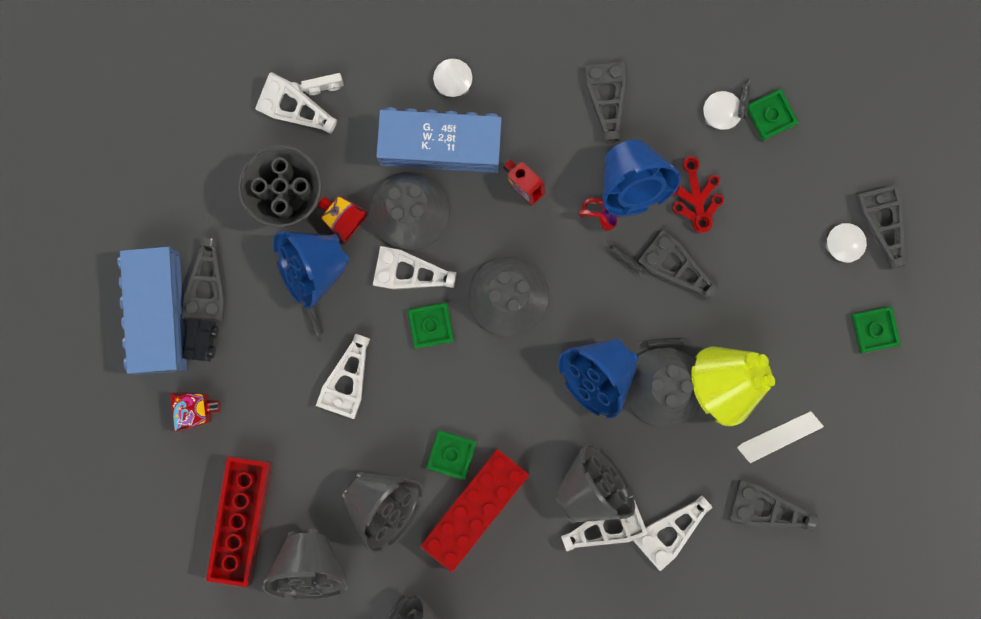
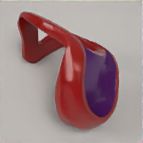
(607, 220)

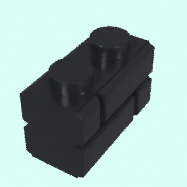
(200, 340)

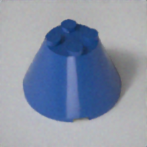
(309, 264)
(599, 375)

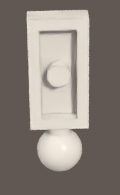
(316, 85)

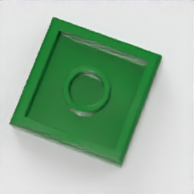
(771, 115)
(430, 325)
(875, 329)
(451, 455)

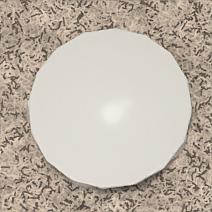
(452, 78)
(722, 110)
(846, 242)

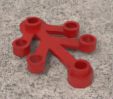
(697, 199)

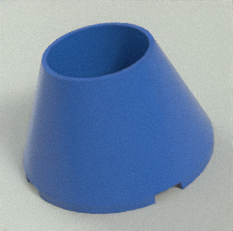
(636, 178)

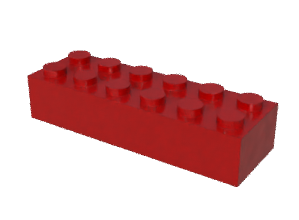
(474, 510)
(239, 521)

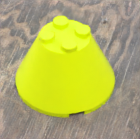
(730, 382)

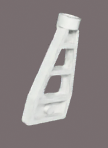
(272, 96)
(387, 268)
(339, 402)
(632, 529)
(655, 549)

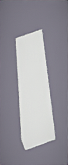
(779, 437)

